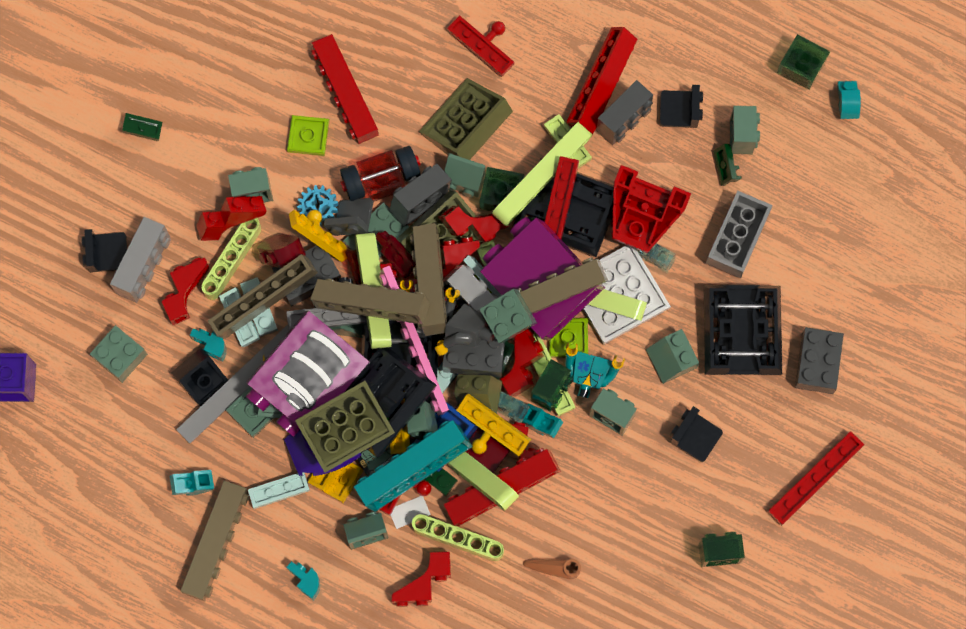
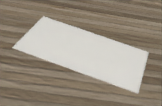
(404, 513)

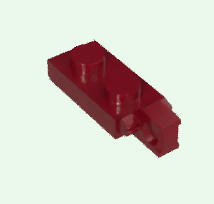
(396, 254)

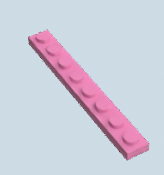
(415, 347)

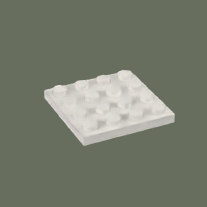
(631, 278)

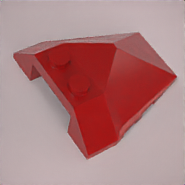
(643, 210)

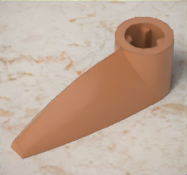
(554, 567)

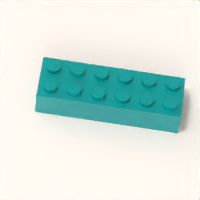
(412, 466)

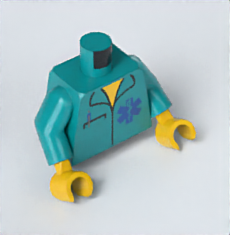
(590, 370)

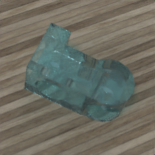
(659, 257)
(516, 408)

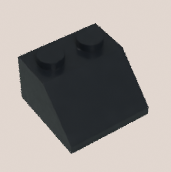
(200, 376)

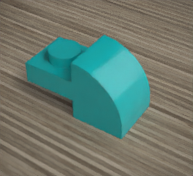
(849, 100)
(214, 345)
(542, 422)
(192, 483)
(309, 581)

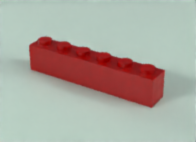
(602, 78)
(345, 89)
(520, 478)

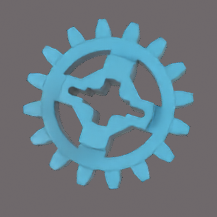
(325, 204)

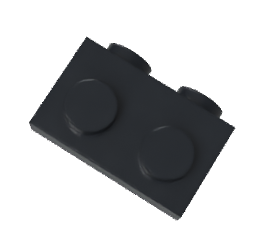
(681, 108)
(103, 251)
(695, 435)

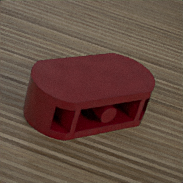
(280, 250)

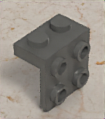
(352, 217)

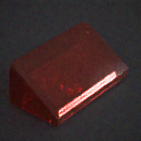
(353, 262)

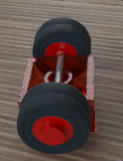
(380, 174)

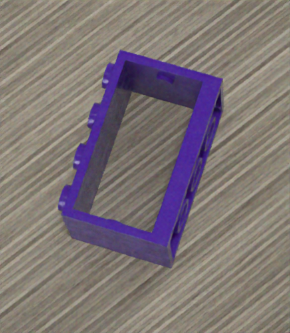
(17, 377)

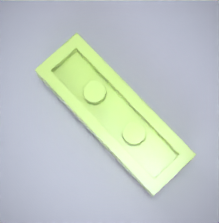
(558, 129)

